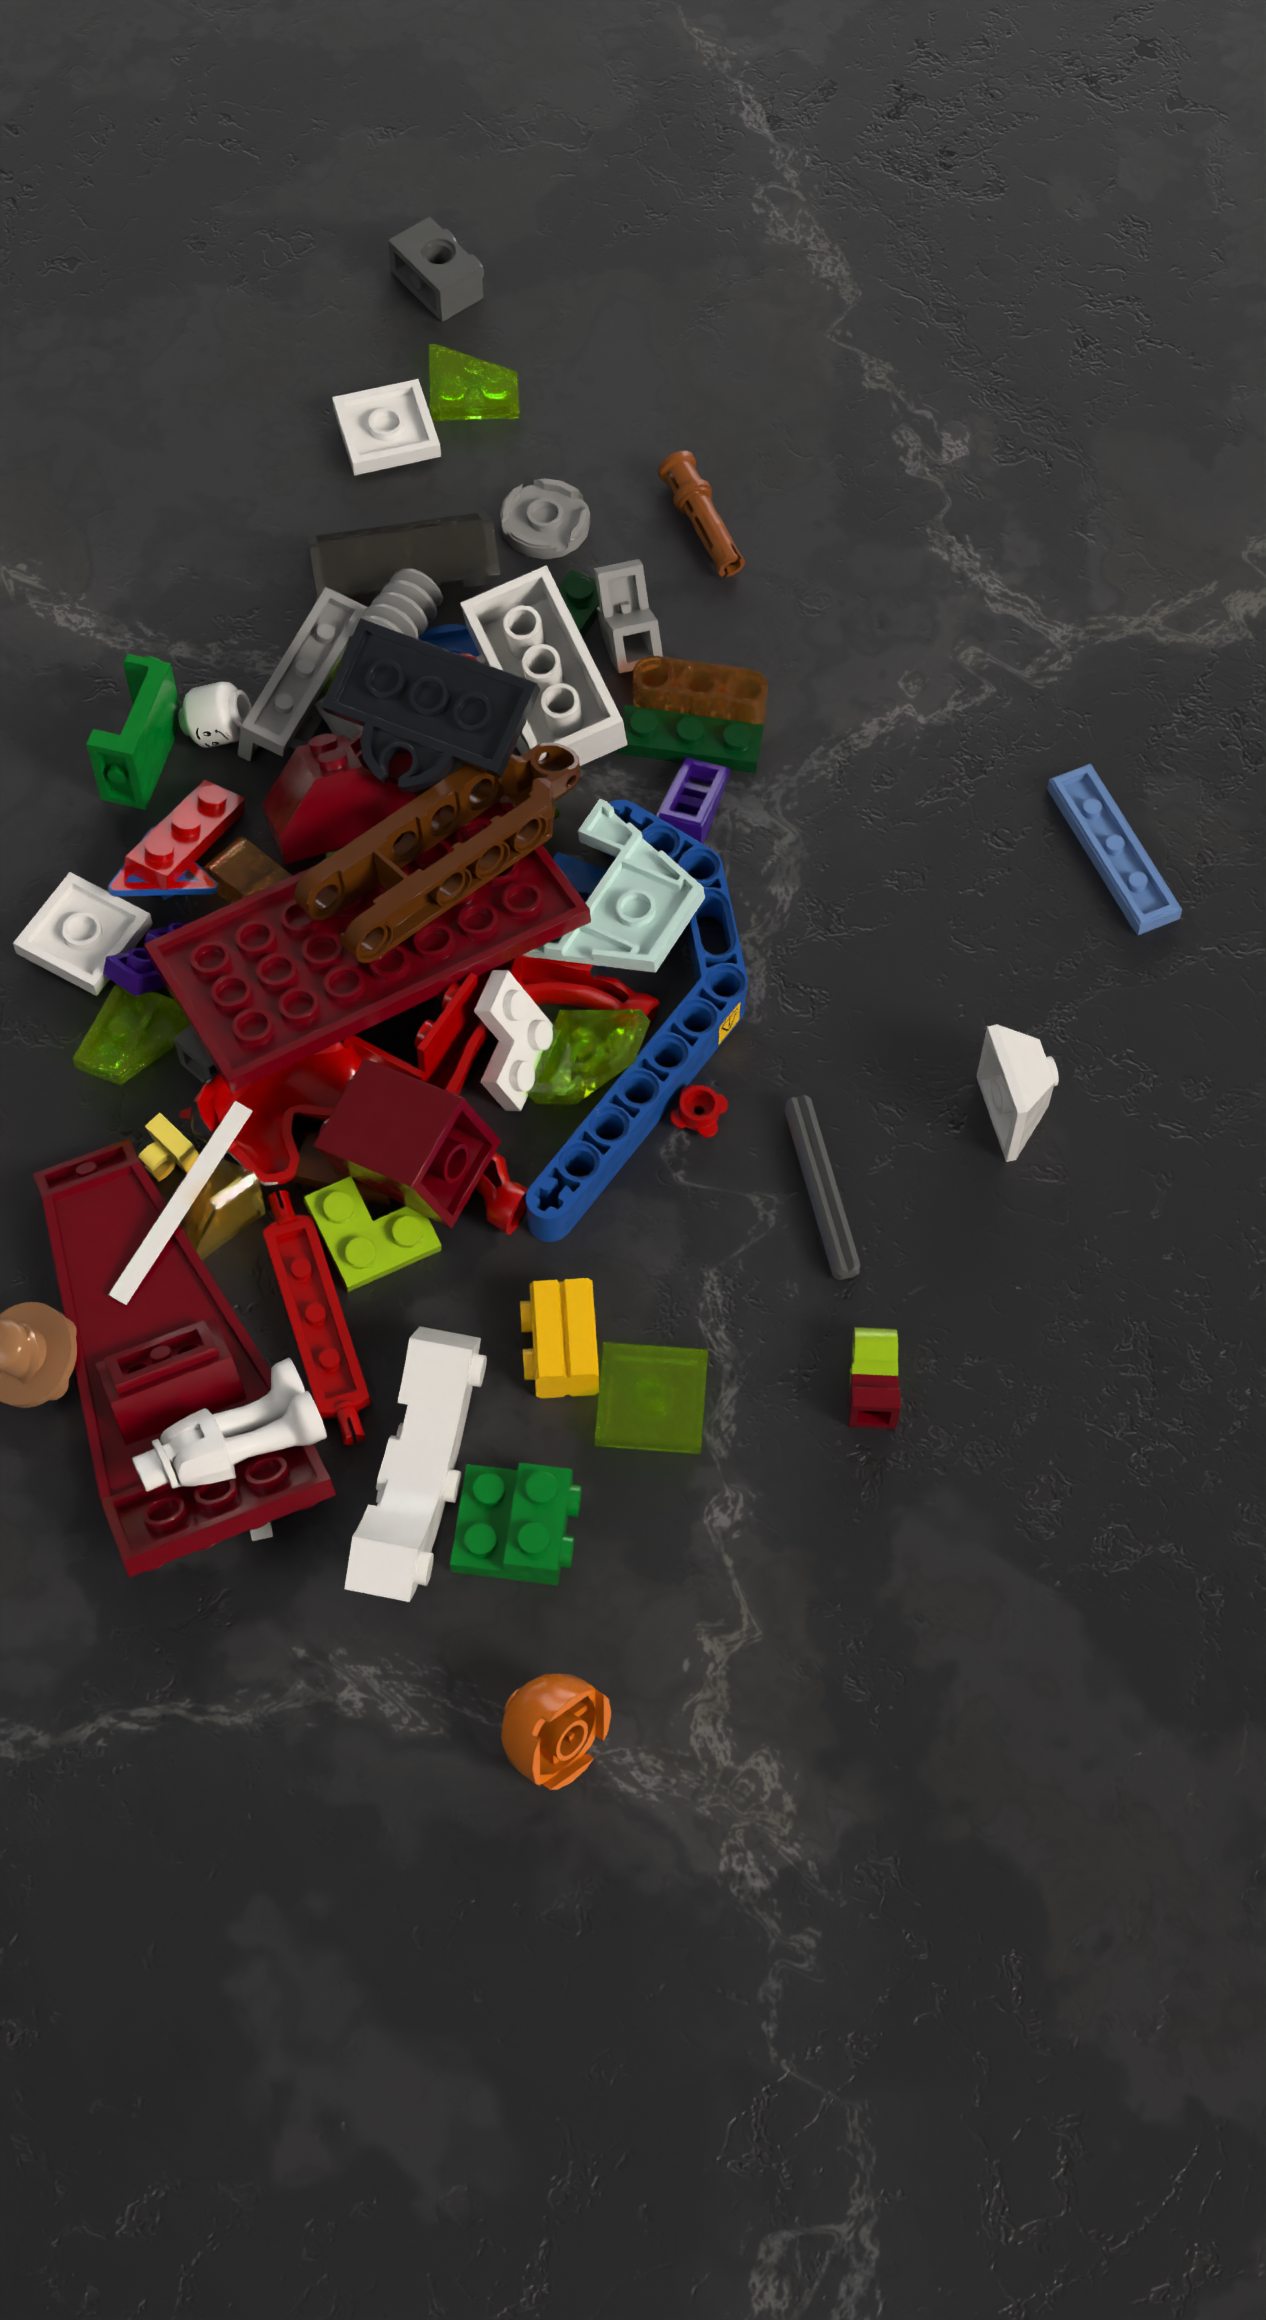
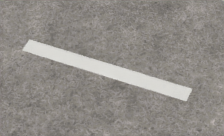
(180, 1203)

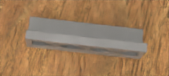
(300, 675)

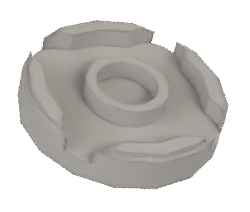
(545, 519)

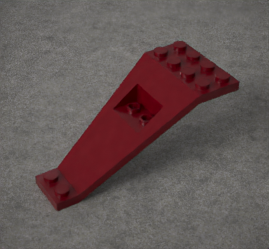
(157, 1363)

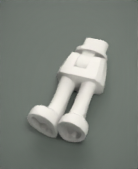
(208, 1445)

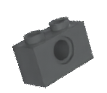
(436, 268)

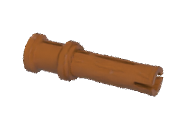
(694, 499)

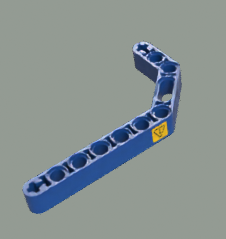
(669, 1044)

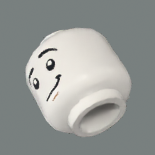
(214, 714)

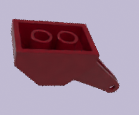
(331, 796)

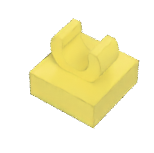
(168, 1149)

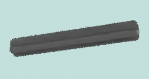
(822, 1188)

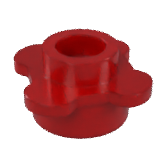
(699, 1097)

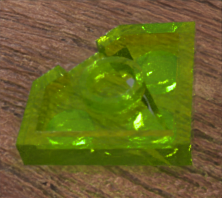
(587, 1053)

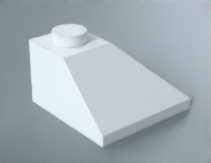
(1015, 1085)

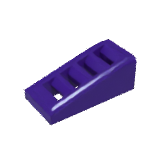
(692, 805)

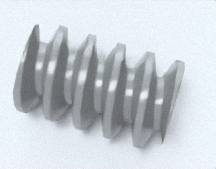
(405, 604)

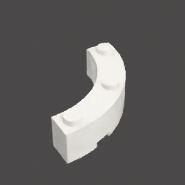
(417, 1472)

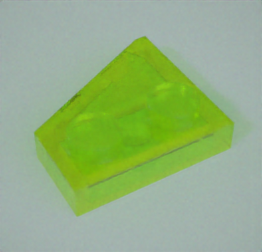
(129, 1034)

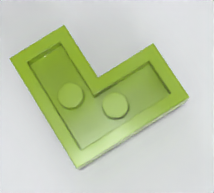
(364, 1247)

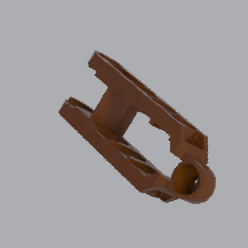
(423, 895)

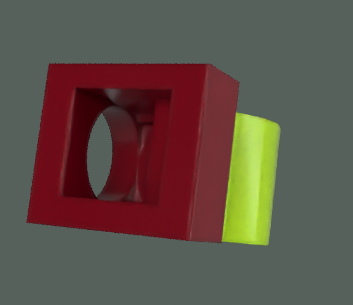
(874, 1379)

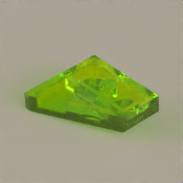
(470, 387)

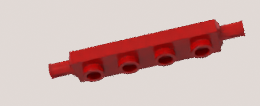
(316, 1317)

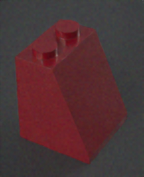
(408, 1141)

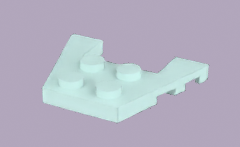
(636, 905)

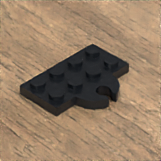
(427, 706)

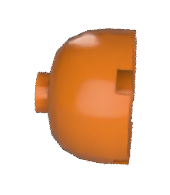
(552, 1727)

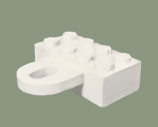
(532, 635)

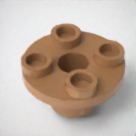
(35, 1354)

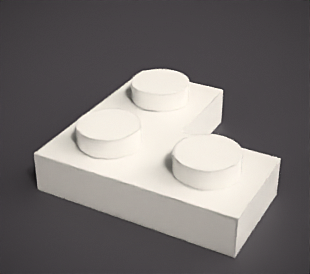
(521, 1034)

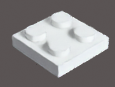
(386, 427)
(79, 930)

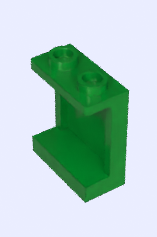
(132, 762)

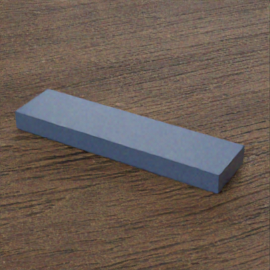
(1114, 849)

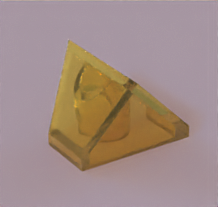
(223, 1207)

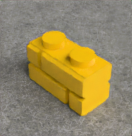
(563, 1338)

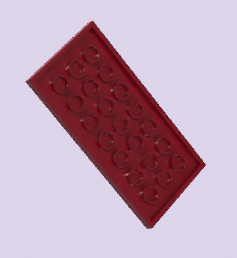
(279, 986)

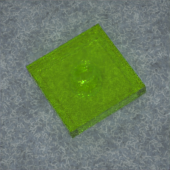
(651, 1397)

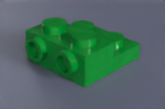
(515, 1522)

